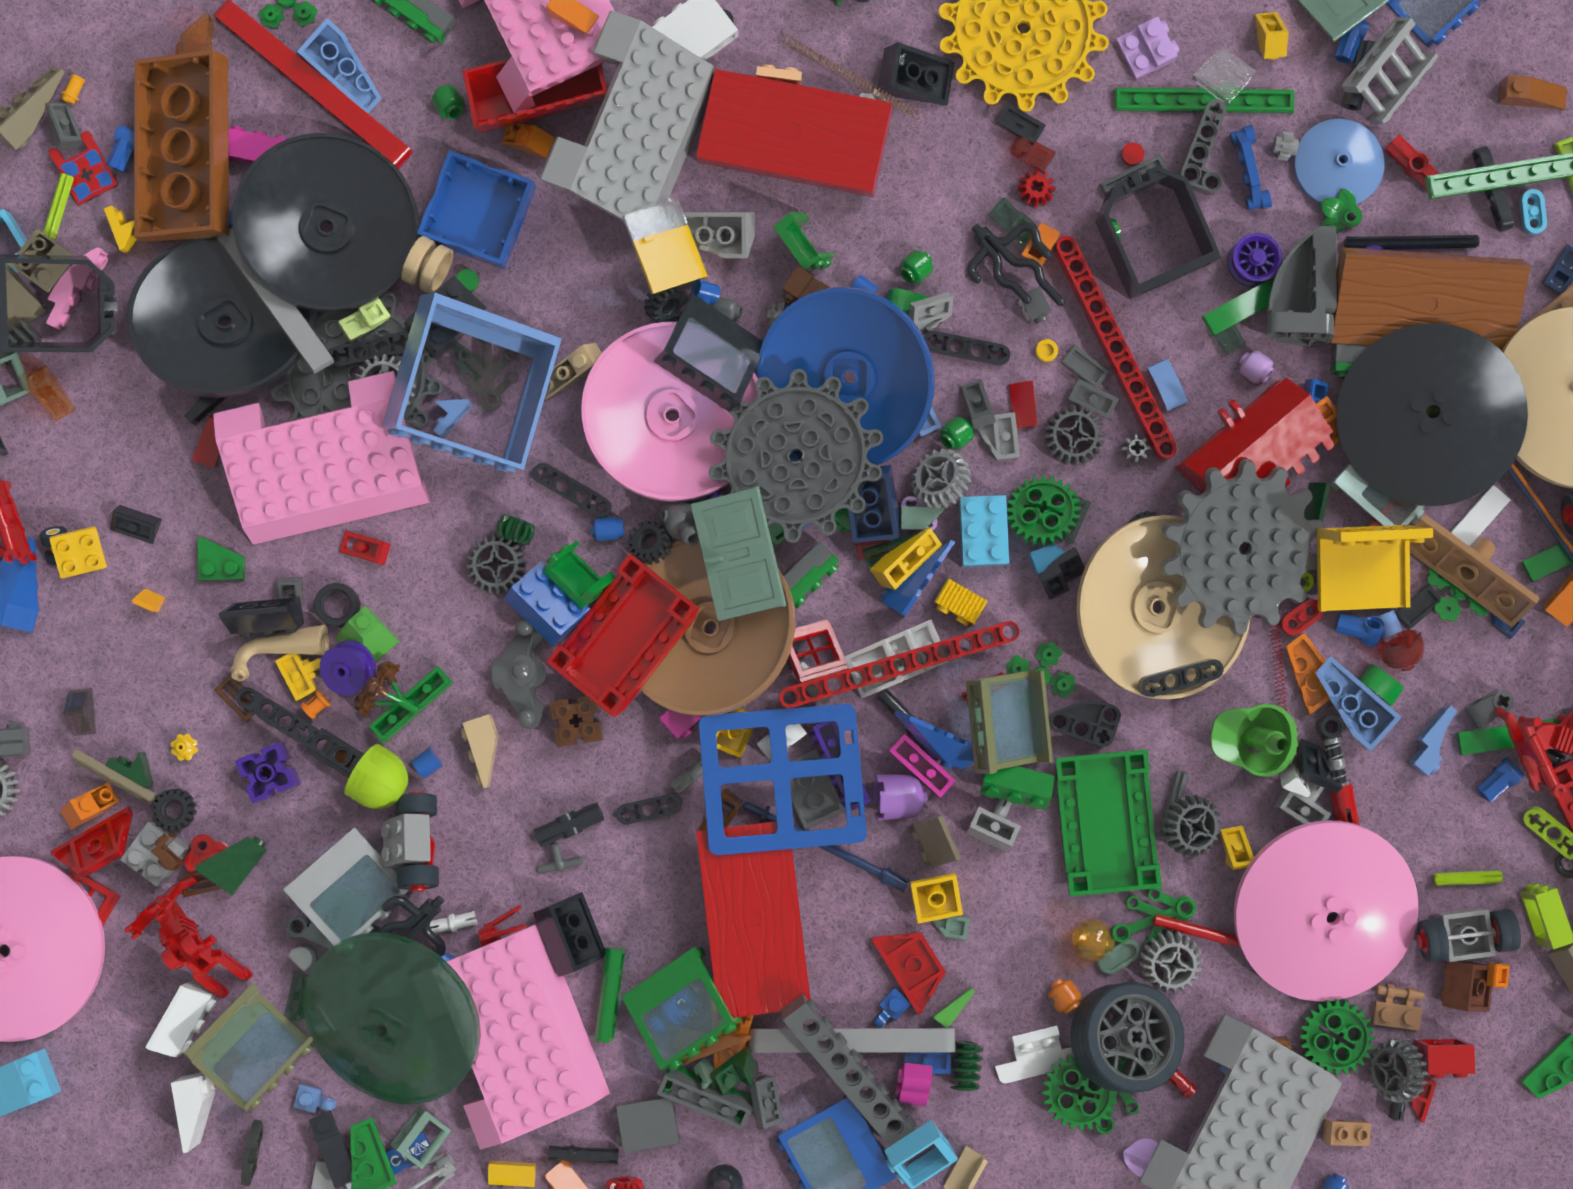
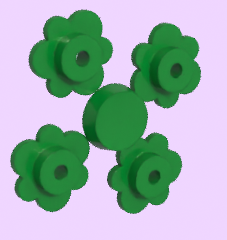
(298, 8)
(1452, 602)
(1046, 661)

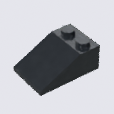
(915, 75)

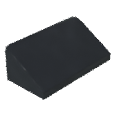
(135, 524)

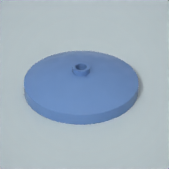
(1318, 163)

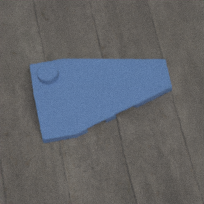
(336, 61)
(1360, 709)

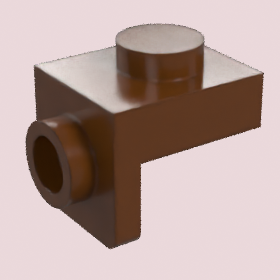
(166, 856)

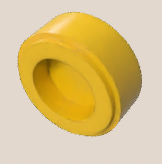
(1046, 350)

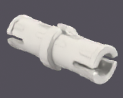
(454, 922)

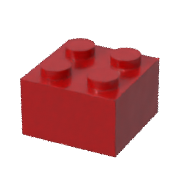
(1447, 1057)

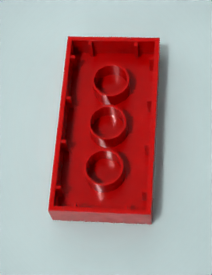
(794, 132)
(753, 925)

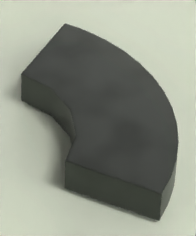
(251, 1153)

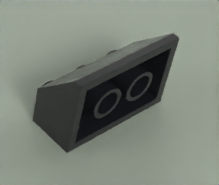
(263, 616)
(570, 934)

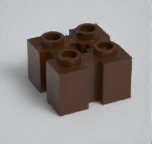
(799, 285)
(567, 732)

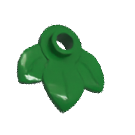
(1337, 210)

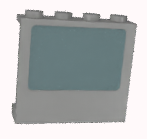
(345, 889)

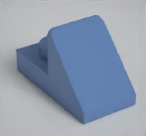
(456, 410)

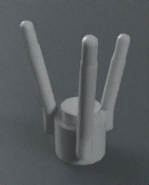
(444, 1167)

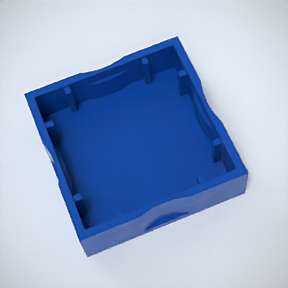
(477, 209)

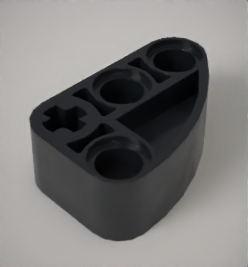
(1092, 716)

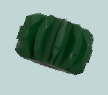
(515, 529)

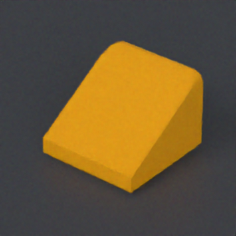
(149, 600)

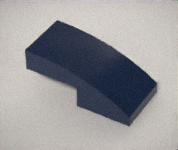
(1561, 272)

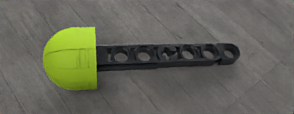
(374, 777)

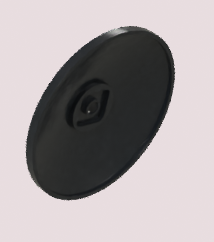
(318, 182)
(178, 331)
(1422, 457)

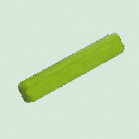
(58, 205)
(1467, 878)

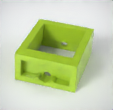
(1546, 916)

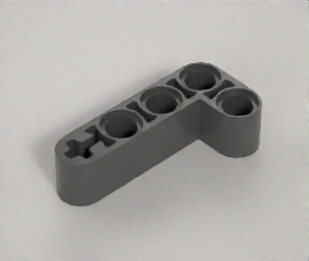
(1205, 146)

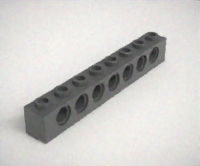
(851, 1084)

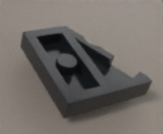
(1315, 767)

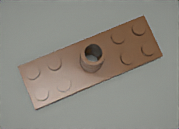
(1473, 572)

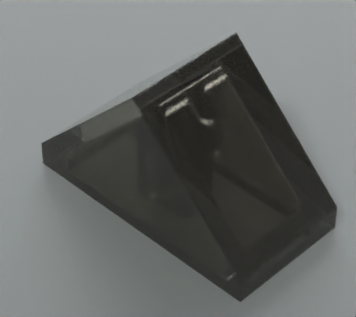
(80, 712)

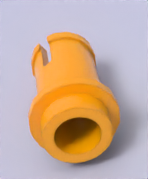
(72, 89)

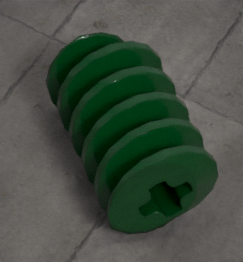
(967, 1066)

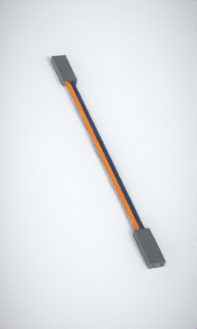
(1541, 510)

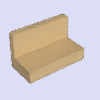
(966, 1170)

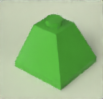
(370, 631)

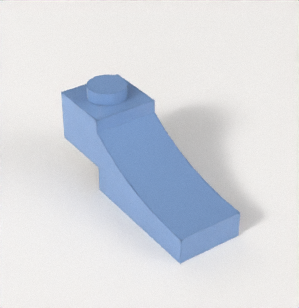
(1427, 758)

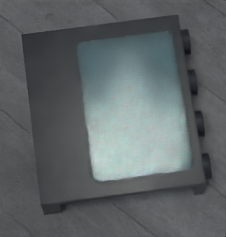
(711, 353)

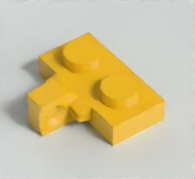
(299, 674)

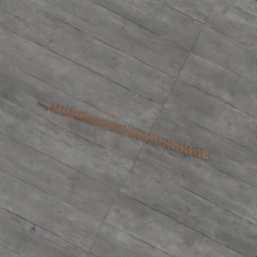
(864, 82)

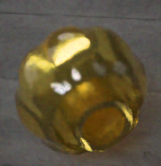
(1092, 940)

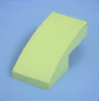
(364, 320)

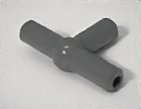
(558, 864)

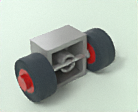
(408, 842)
(1468, 934)

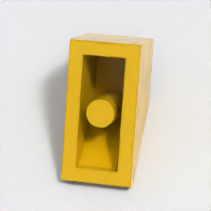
(1271, 35)

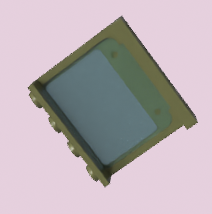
(1009, 721)
(248, 1049)

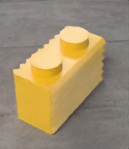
(959, 602)

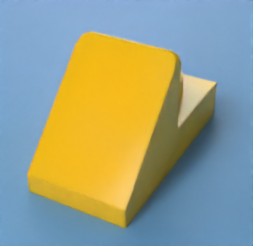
(122, 232)
(1236, 847)

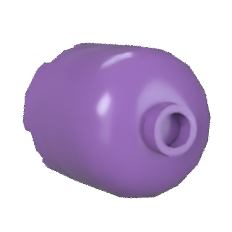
(897, 796)

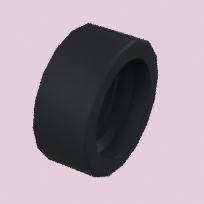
(322, 595)

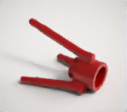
(491, 934)

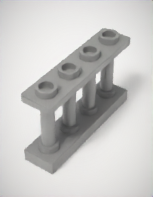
(1372, 65)

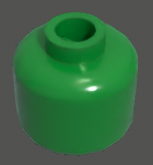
(448, 102)
(916, 267)
(956, 433)

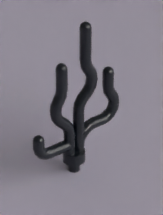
(992, 245)
(419, 920)

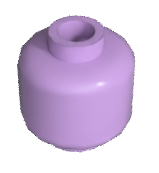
(1256, 367)

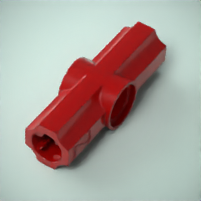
(1404, 154)

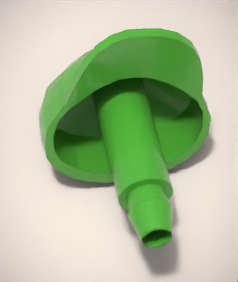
(1241, 728)

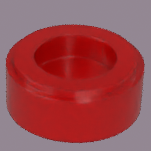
(1132, 154)

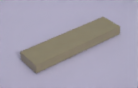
(113, 777)

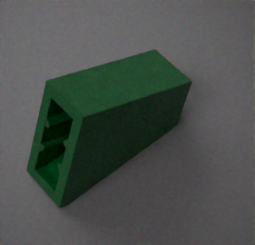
(233, 864)

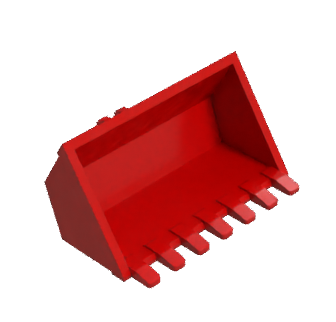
(1270, 431)

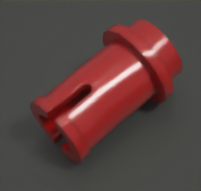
(1182, 1084)

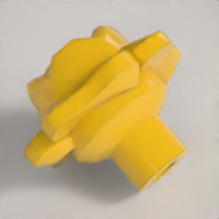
(184, 747)

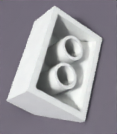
(182, 1019)

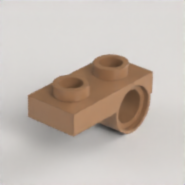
(1346, 1132)

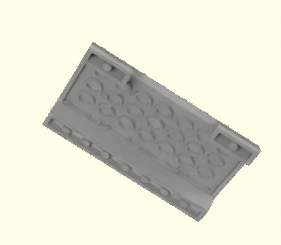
(642, 122)
(1256, 1121)

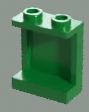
(790, 231)
(575, 576)

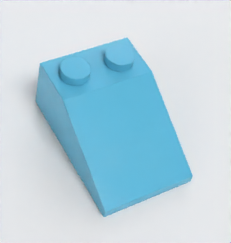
(26, 1082)

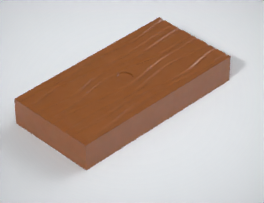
(181, 147)
(1403, 289)

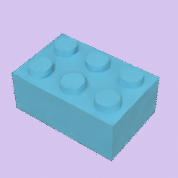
(983, 531)

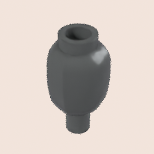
(728, 307)

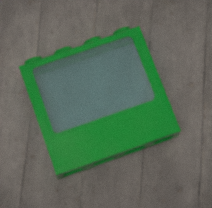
(679, 1010)

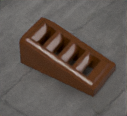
(731, 798)

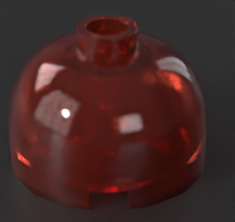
(1404, 651)

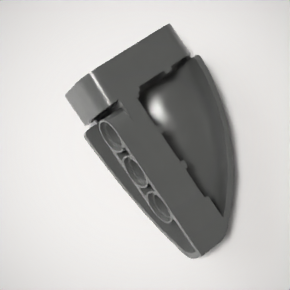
(1305, 292)

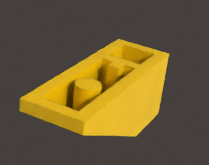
(905, 559)

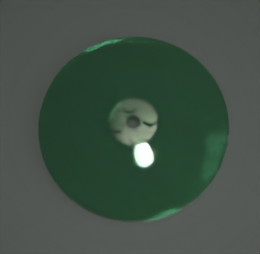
(409, 992)

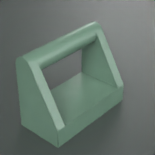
(12, 393)
(412, 1130)

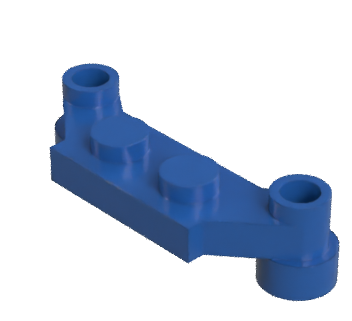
(1250, 176)

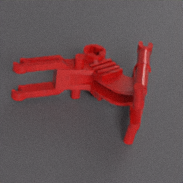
(11, 528)
(1531, 740)
(183, 942)

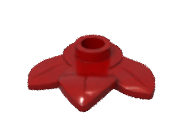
(197, 855)

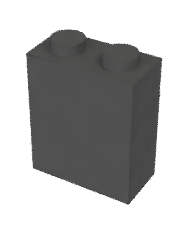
(646, 1123)

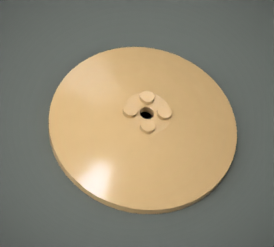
(1544, 363)
(1119, 618)

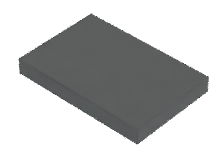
(815, 796)

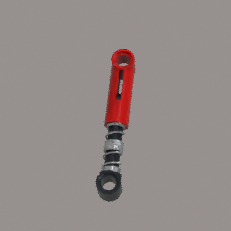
(1343, 801)

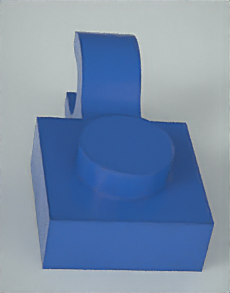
(893, 1005)

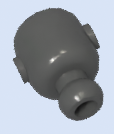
(679, 521)

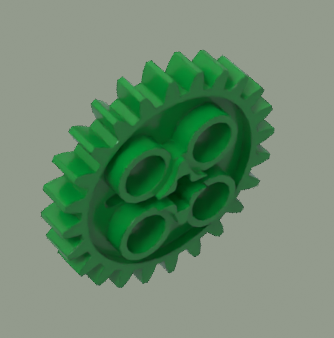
(1049, 493)
(1346, 1019)
(1074, 1111)

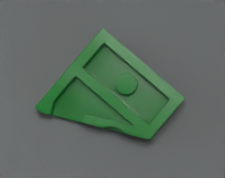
(218, 562)

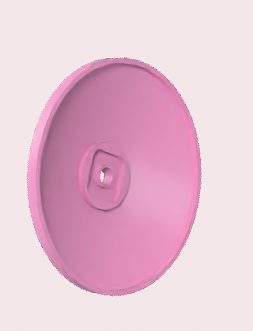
(628, 424)
(1304, 878)
(52, 946)

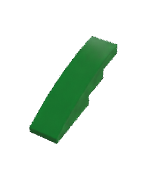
(1238, 309)

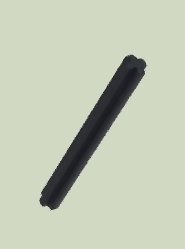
(1414, 242)

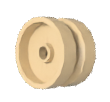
(427, 265)

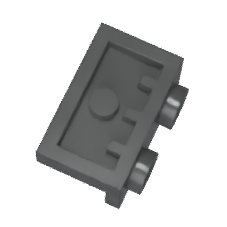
(766, 1102)

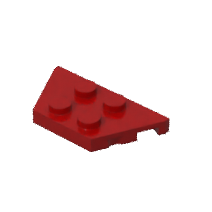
(96, 845)
(912, 965)

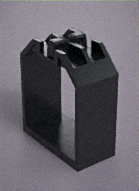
(1135, 184)
(105, 303)

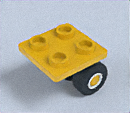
(73, 551)

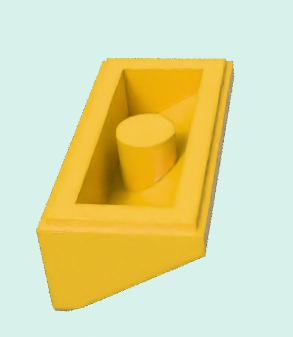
(511, 1173)

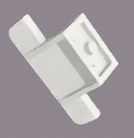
(1034, 1055)

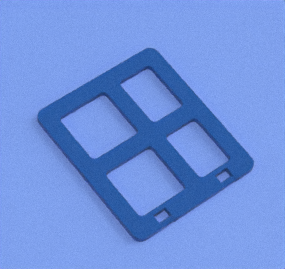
(781, 772)

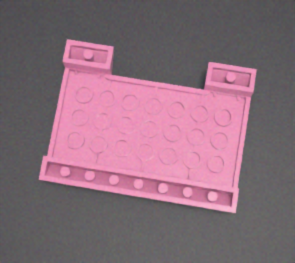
(541, 47)
(318, 466)
(532, 1041)

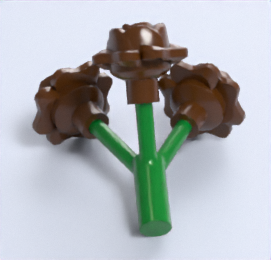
(374, 686)

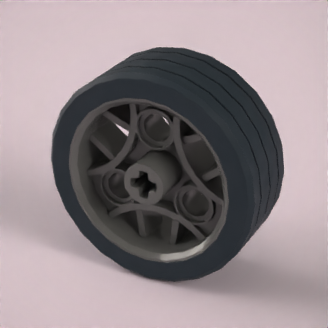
(1127, 1037)

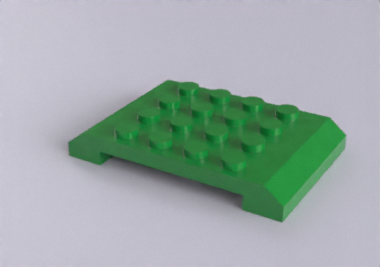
(1107, 823)

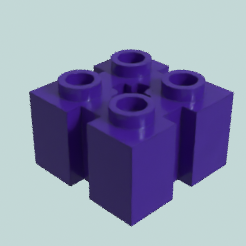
(255, 766)

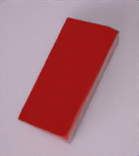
(1023, 403)

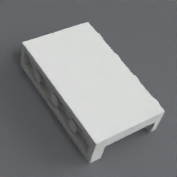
(698, 27)

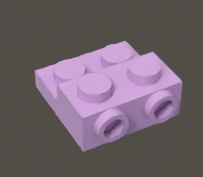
(1148, 47)

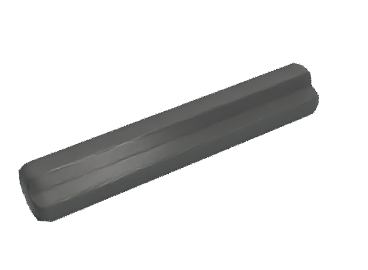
(1176, 791)

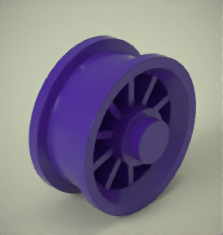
(1254, 259)
(347, 667)

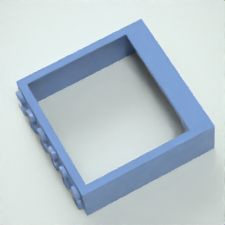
(494, 330)

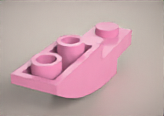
(67, 290)

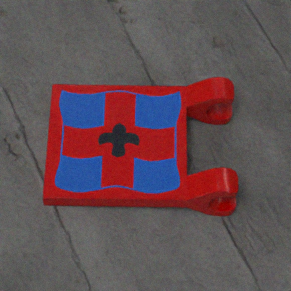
(88, 170)

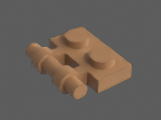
(1395, 1014)

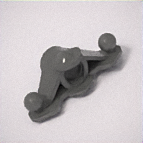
(521, 674)

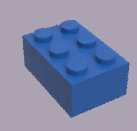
(545, 605)

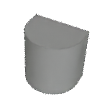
(303, 957)

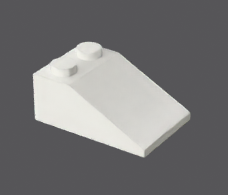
(192, 1103)

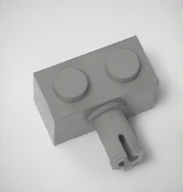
(1302, 808)
(994, 827)

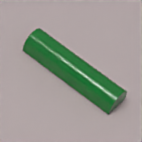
(421, 695)
(609, 994)

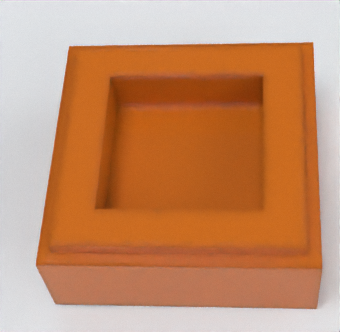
(1497, 975)

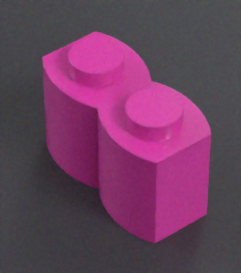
(913, 1084)

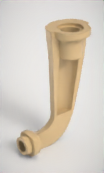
(303, 641)

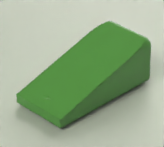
(950, 1011)

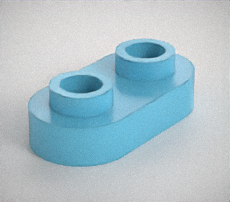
(1533, 213)

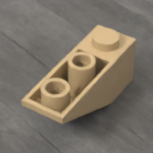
(572, 368)
(483, 742)

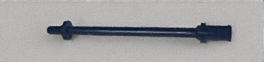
(884, 875)

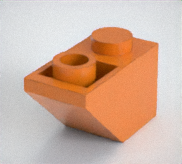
(528, 139)
(1049, 238)
(89, 805)

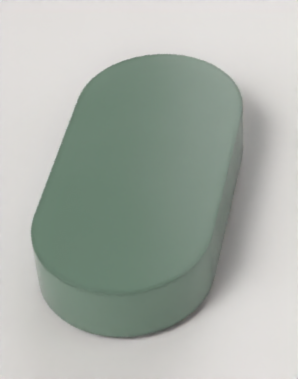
(1122, 955)

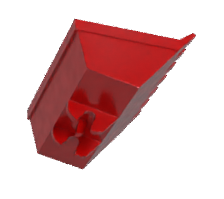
(492, 110)

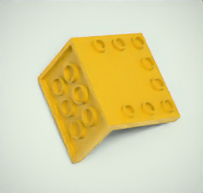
(1365, 566)

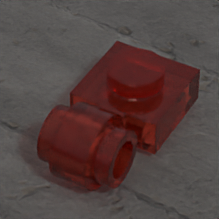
(1036, 157)

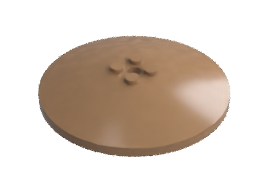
(722, 668)

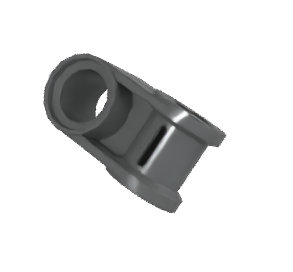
(1483, 709)

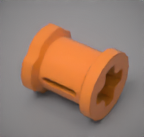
(315, 704)

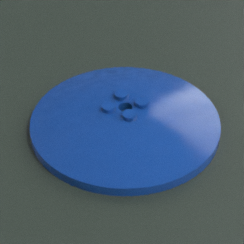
(861, 334)

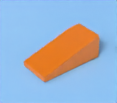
(572, 14)

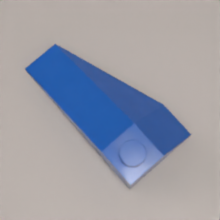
(19, 593)
(904, 597)
(939, 743)

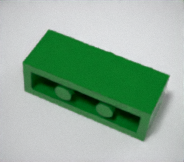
(1019, 786)

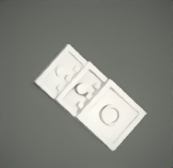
(910, 639)

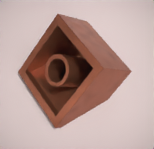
(1466, 987)

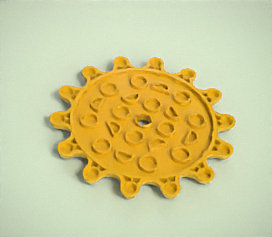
(1025, 62)

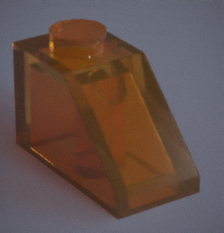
(197, 36)
(50, 393)

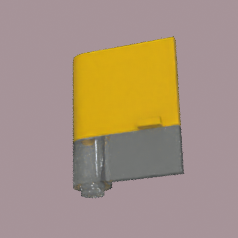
(665, 246)

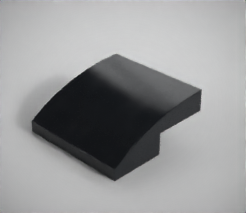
(1061, 571)

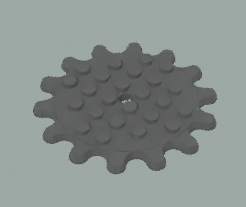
(329, 387)
(802, 421)
(1210, 539)

